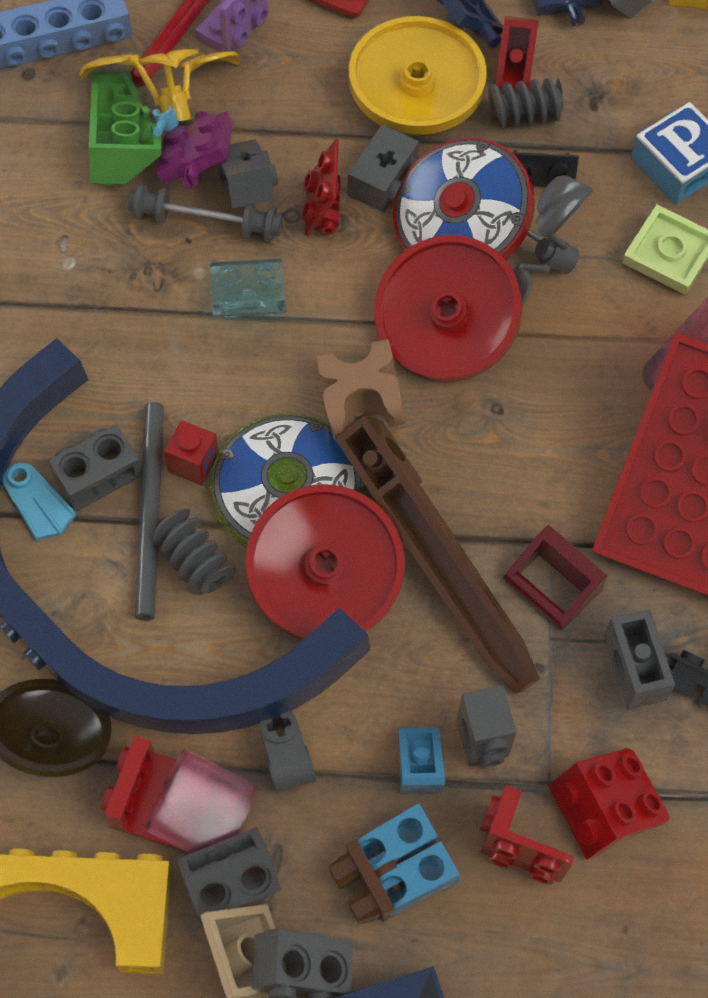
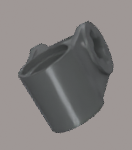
(287, 754)

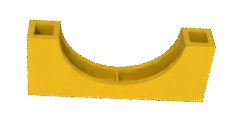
(124, 892)

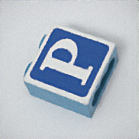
(675, 152)

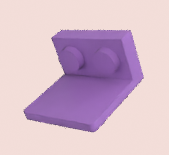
(232, 23)

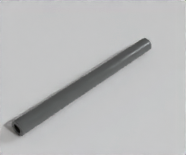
(149, 512)

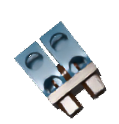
(396, 866)

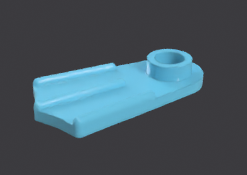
(38, 502)

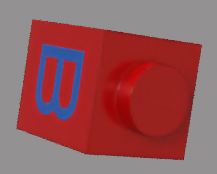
(191, 452)

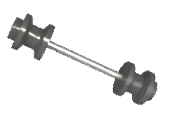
(144, 202)

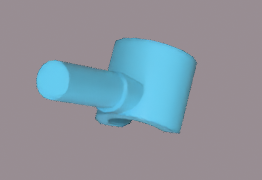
(164, 121)

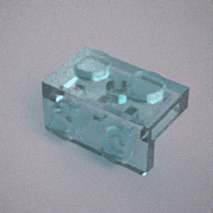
(247, 288)

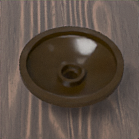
(50, 729)

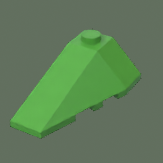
(119, 130)

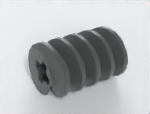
(526, 101)
(190, 554)

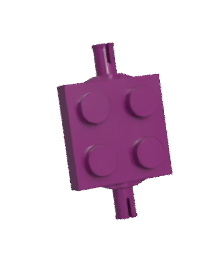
(195, 148)

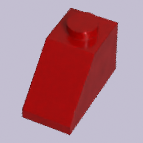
(516, 51)

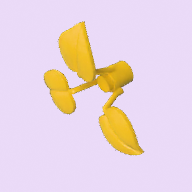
(172, 94)

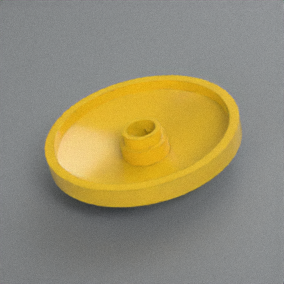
(417, 75)

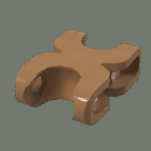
(361, 388)

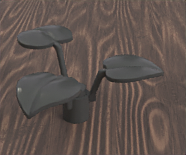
(555, 207)

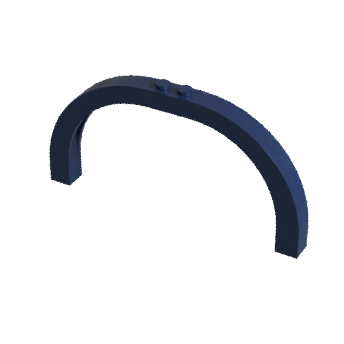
(165, 708)

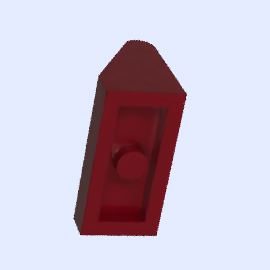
(569, 564)

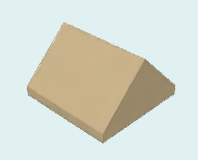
(232, 945)

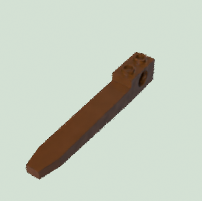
(436, 550)

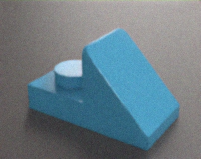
(420, 761)

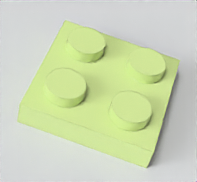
(669, 249)

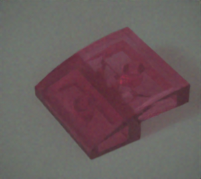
(200, 804)

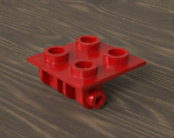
(323, 193)

